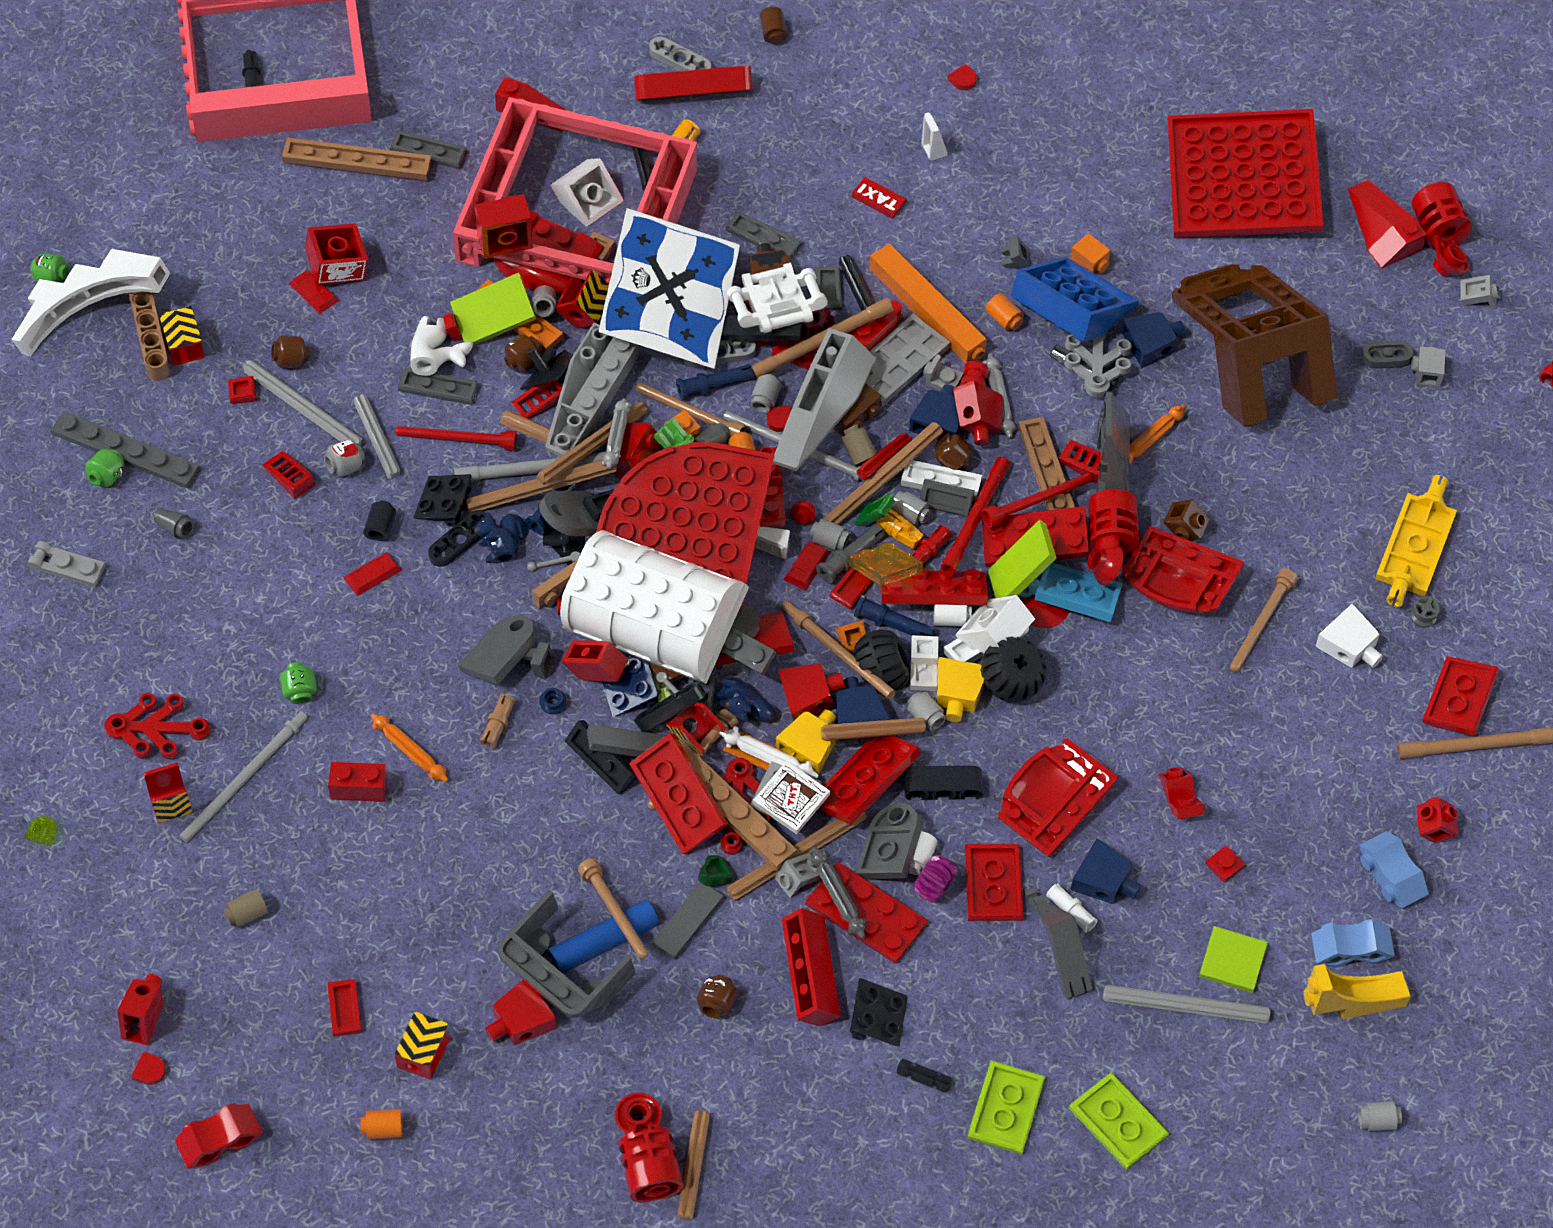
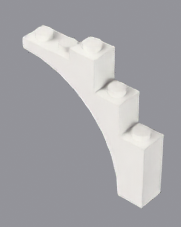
(85, 285)

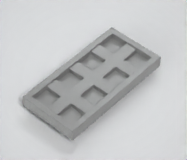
(904, 356)

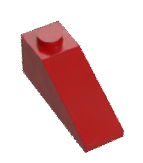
(520, 90)

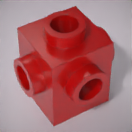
(1437, 820)

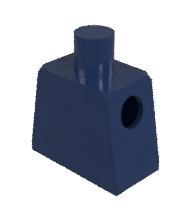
(1151, 336)
(937, 408)
(858, 703)
(1104, 874)

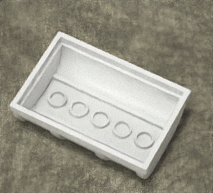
(651, 605)

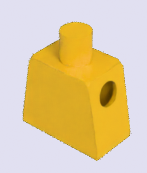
(958, 687)
(804, 740)

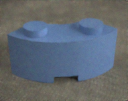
(1393, 869)
(1341, 944)

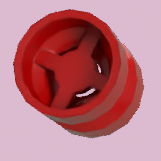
(975, 371)

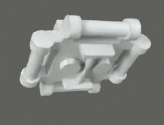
(776, 299)

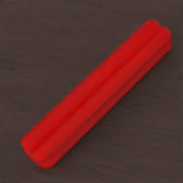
(883, 456)

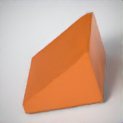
(850, 634)

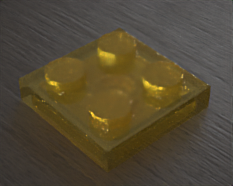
(885, 564)

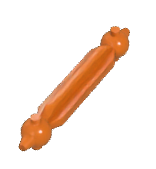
(1156, 431)
(409, 747)

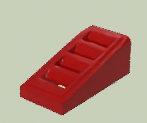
(552, 399)
(1074, 464)
(294, 489)

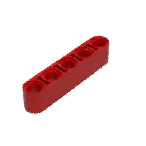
(693, 82)

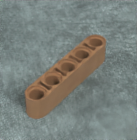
(146, 314)

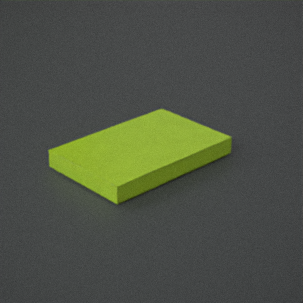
(493, 310)
(1022, 562)
(1006, 1107)
(1118, 1120)

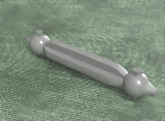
(997, 384)
(616, 434)

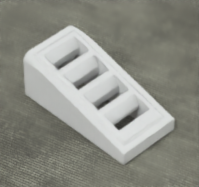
(932, 139)
(773, 541)

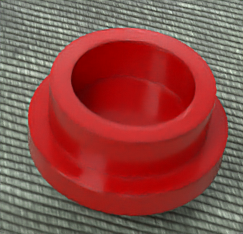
(803, 512)

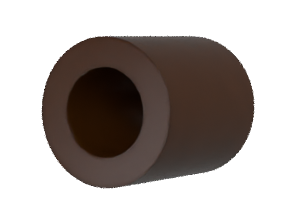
(773, 25)

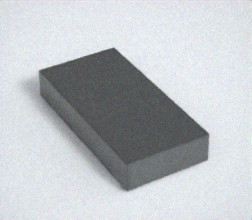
(829, 284)
(947, 497)

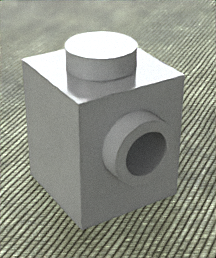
(1429, 366)

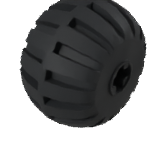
(884, 656)
(1013, 669)

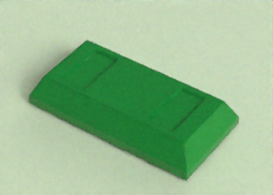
(875, 510)

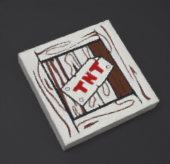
(791, 797)

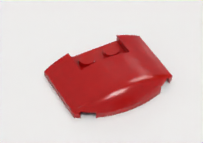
(556, 237)
(1181, 572)
(1054, 795)

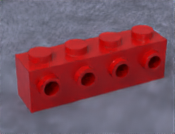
(810, 967)

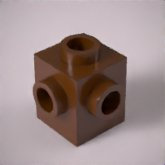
(1186, 520)

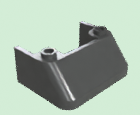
(523, 952)

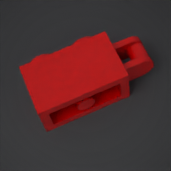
(875, 331)

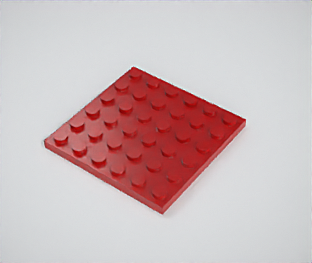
(1244, 173)

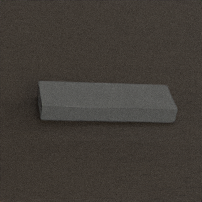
(441, 152)
(760, 232)
(439, 386)
(620, 740)
(687, 920)

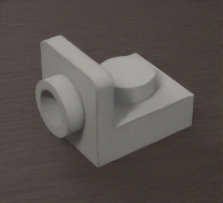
(1479, 290)
(940, 375)
(797, 873)

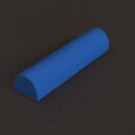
(601, 937)

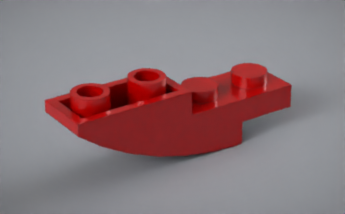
(774, 504)

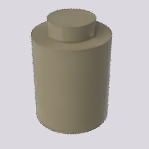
(858, 444)
(245, 908)

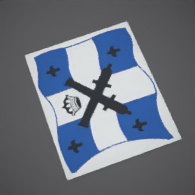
(669, 288)

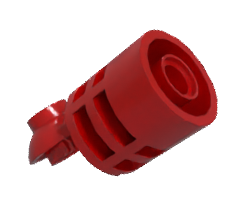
(1446, 225)
(1111, 532)
(647, 1150)

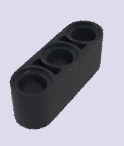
(943, 781)

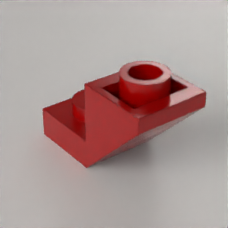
(1180, 793)

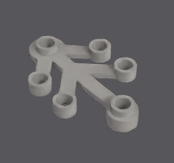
(1096, 382)

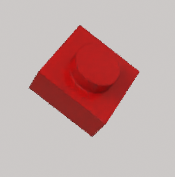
(1225, 863)

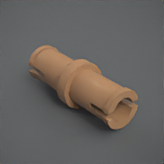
(497, 720)

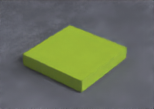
(1233, 959)

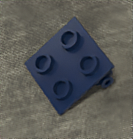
(632, 688)

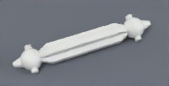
(764, 751)

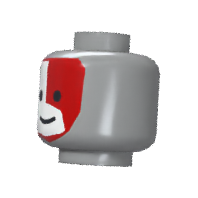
(344, 458)

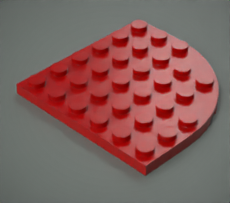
(694, 505)

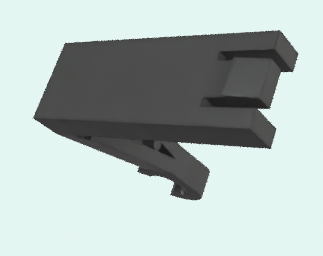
(1064, 943)

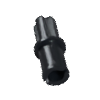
(251, 70)

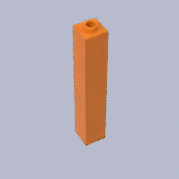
(927, 303)

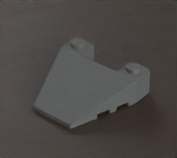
(1114, 441)

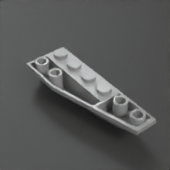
(589, 387)
(824, 397)

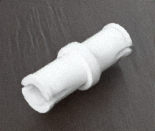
(1072, 906)

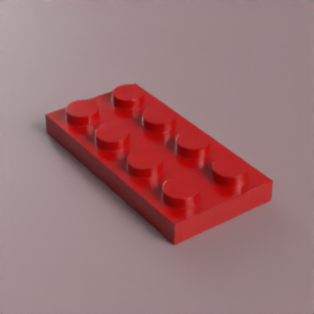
(1065, 526)
(938, 588)
(867, 776)
(678, 793)
(889, 923)

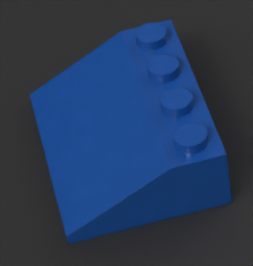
(1072, 297)

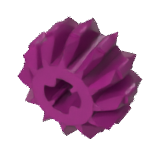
(935, 878)

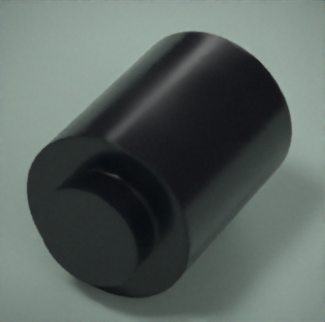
(379, 521)

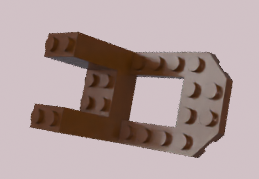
(1242, 344)

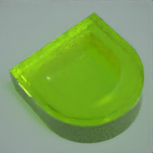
(42, 830)

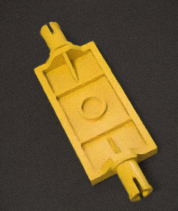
(1416, 543)

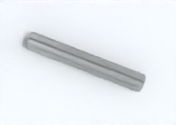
(377, 436)

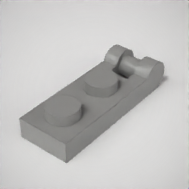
(66, 564)

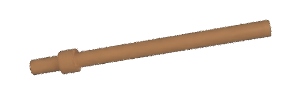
(805, 621)

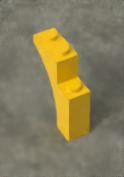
(1354, 995)

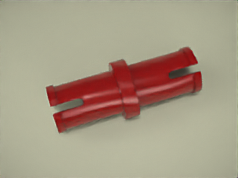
(930, 546)

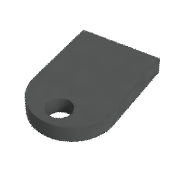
(567, 513)
(500, 649)
(890, 843)

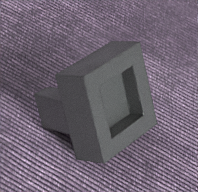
(1017, 253)
(540, 659)

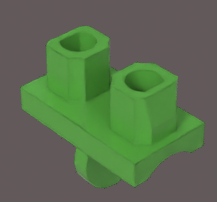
(673, 435)

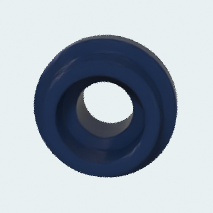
(552, 693)

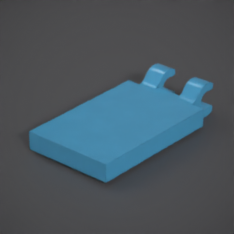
(1074, 591)

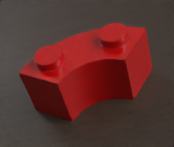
(227, 1130)

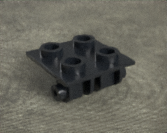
(444, 498)
(878, 1013)

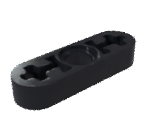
(459, 529)
(669, 706)

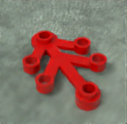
(154, 726)
(738, 780)

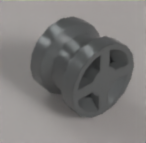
(1426, 605)

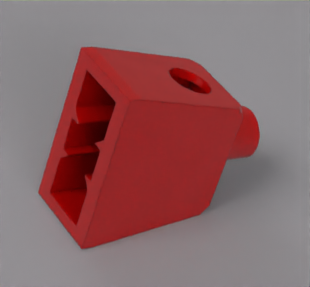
(979, 410)
(809, 689)
(144, 1002)
(521, 1015)

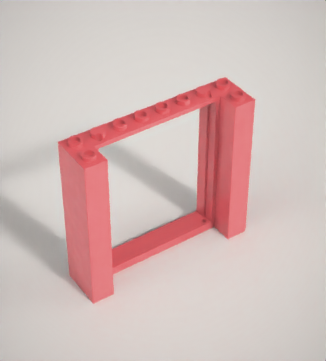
(275, 106)
(661, 199)

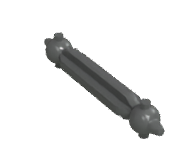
(838, 892)

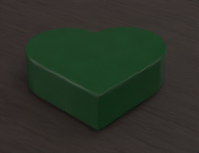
(715, 872)

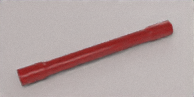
(955, 553)

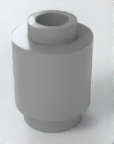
(544, 301)
(765, 393)
(911, 507)
(830, 535)
(926, 707)
(1379, 1116)

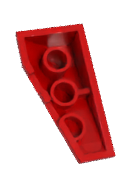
(1386, 226)

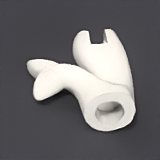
(424, 356)

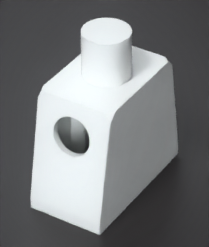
(1350, 639)

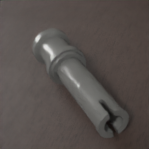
(840, 558)

